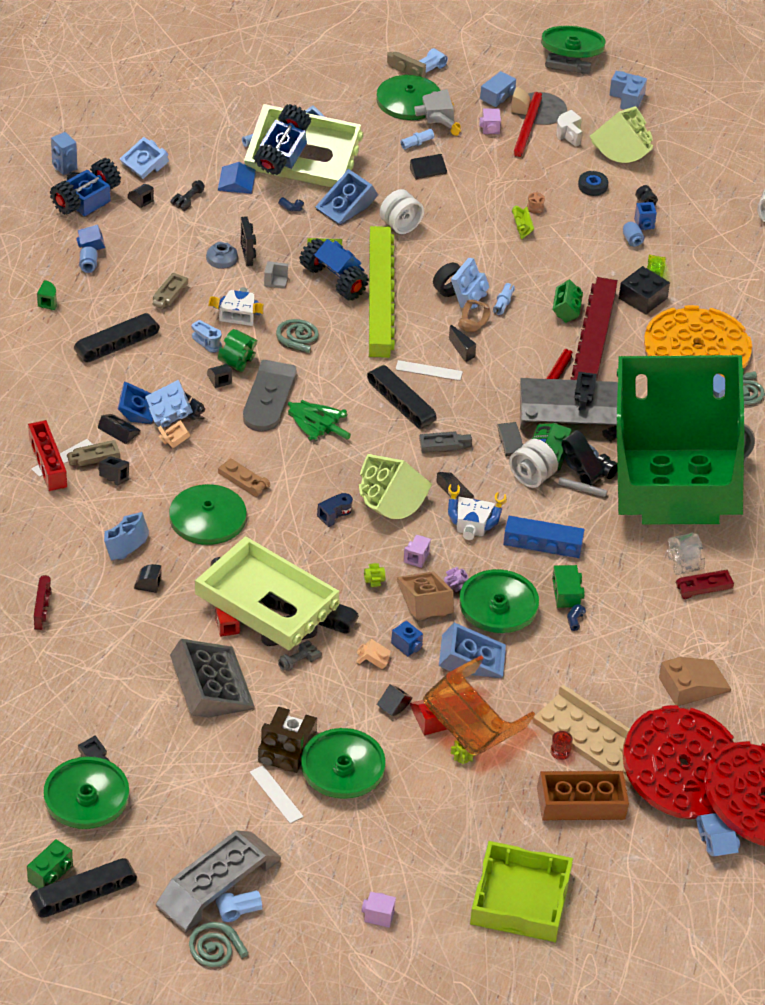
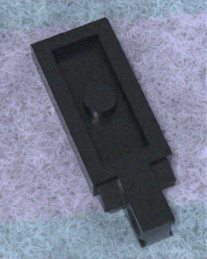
(585, 389)

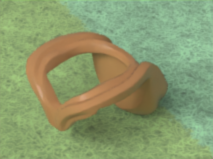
(469, 325)

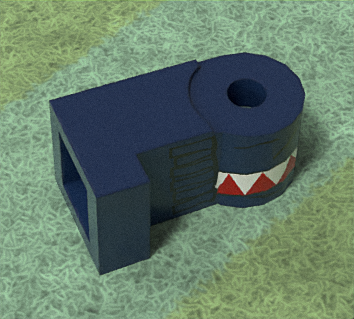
(334, 507)

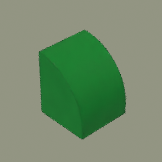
(47, 296)

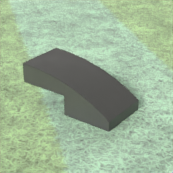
(510, 437)

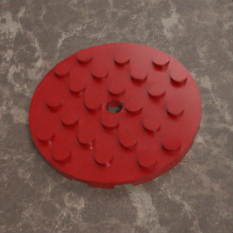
(654, 752)
(734, 788)

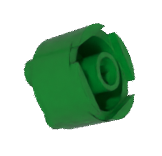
(237, 350)

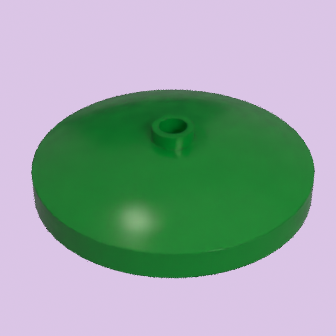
(573, 41)
(403, 92)
(207, 514)
(499, 601)
(343, 763)
(86, 792)

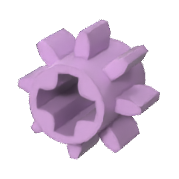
(456, 578)

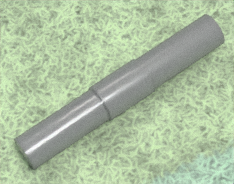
(582, 487)

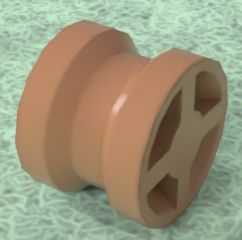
(536, 202)

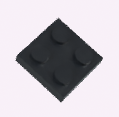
(247, 241)

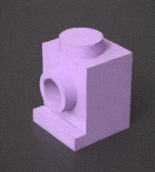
(417, 551)

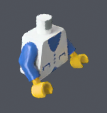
(237, 307)
(473, 515)

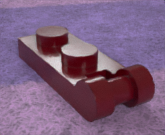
(704, 583)
(42, 601)

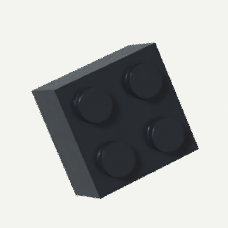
(644, 290)

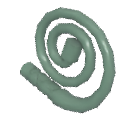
(296, 343)
(747, 398)
(230, 932)

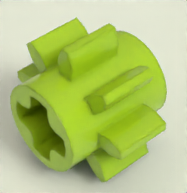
(374, 575)
(460, 753)

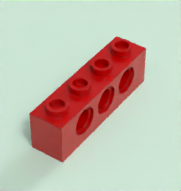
(47, 455)

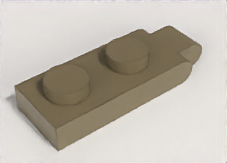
(406, 64)
(169, 290)
(93, 453)

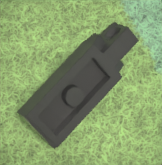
(567, 63)
(444, 441)

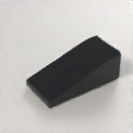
(462, 343)

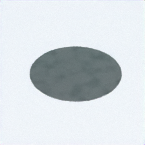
(549, 109)

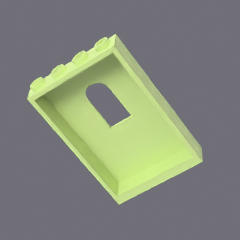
(323, 132)
(253, 571)

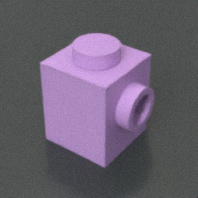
(490, 121)
(379, 909)

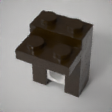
(285, 740)

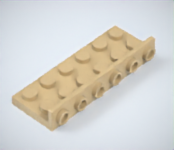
(593, 731)

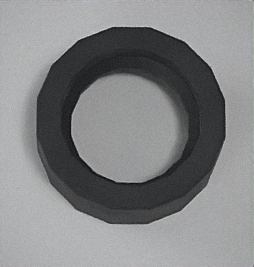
(442, 276)

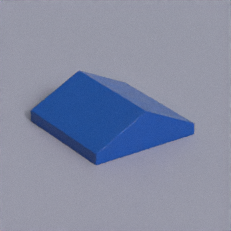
(237, 178)
(134, 404)

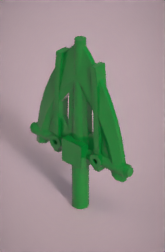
(320, 425)

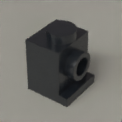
(114, 470)

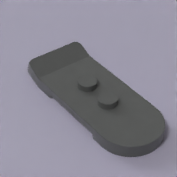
(268, 395)

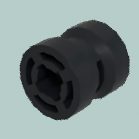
(645, 194)
(610, 467)

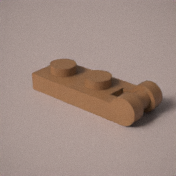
(243, 477)

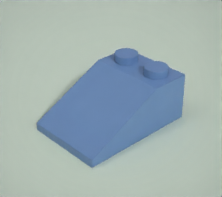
(347, 198)
(463, 645)

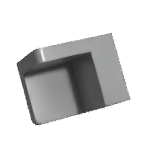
(276, 274)

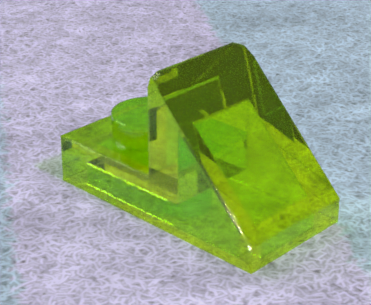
(656, 264)

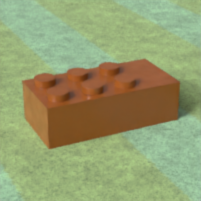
(582, 795)

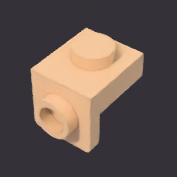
(174, 435)
(373, 653)

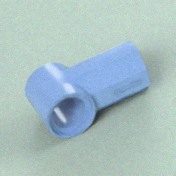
(434, 59)
(233, 906)

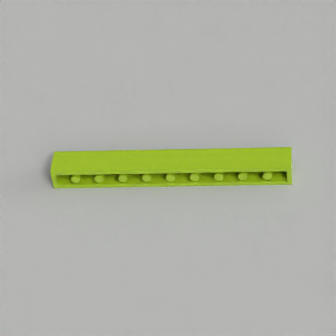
(380, 292)

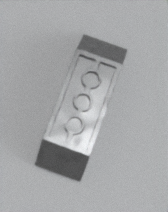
(212, 876)

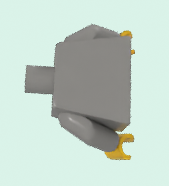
(439, 109)

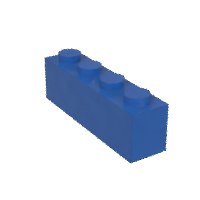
(543, 536)

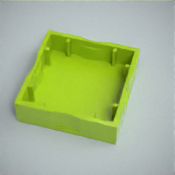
(521, 891)

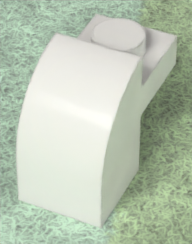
(569, 127)

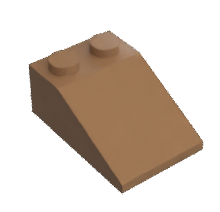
(426, 595)
(692, 679)

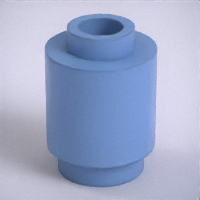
(633, 234)
(88, 259)

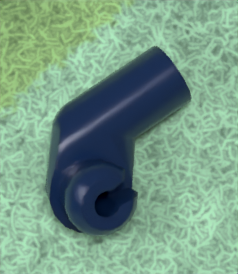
(297, 206)
(573, 615)

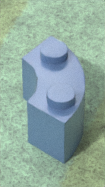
(126, 536)
(718, 837)

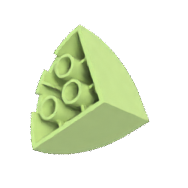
(623, 136)
(392, 486)

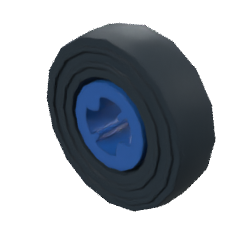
(593, 183)

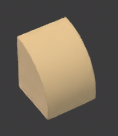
(520, 101)

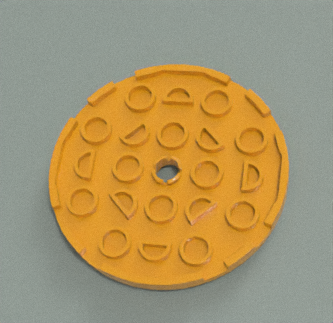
(678, 330)

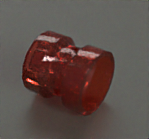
(561, 745)

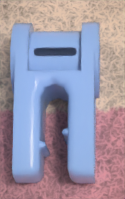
(207, 336)

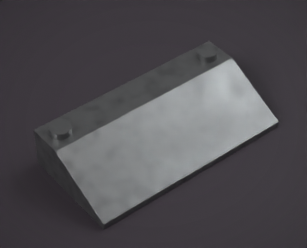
(555, 402)

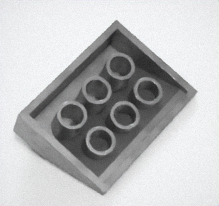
(210, 678)

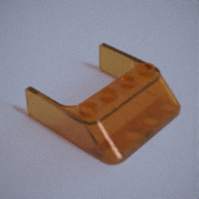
(468, 714)

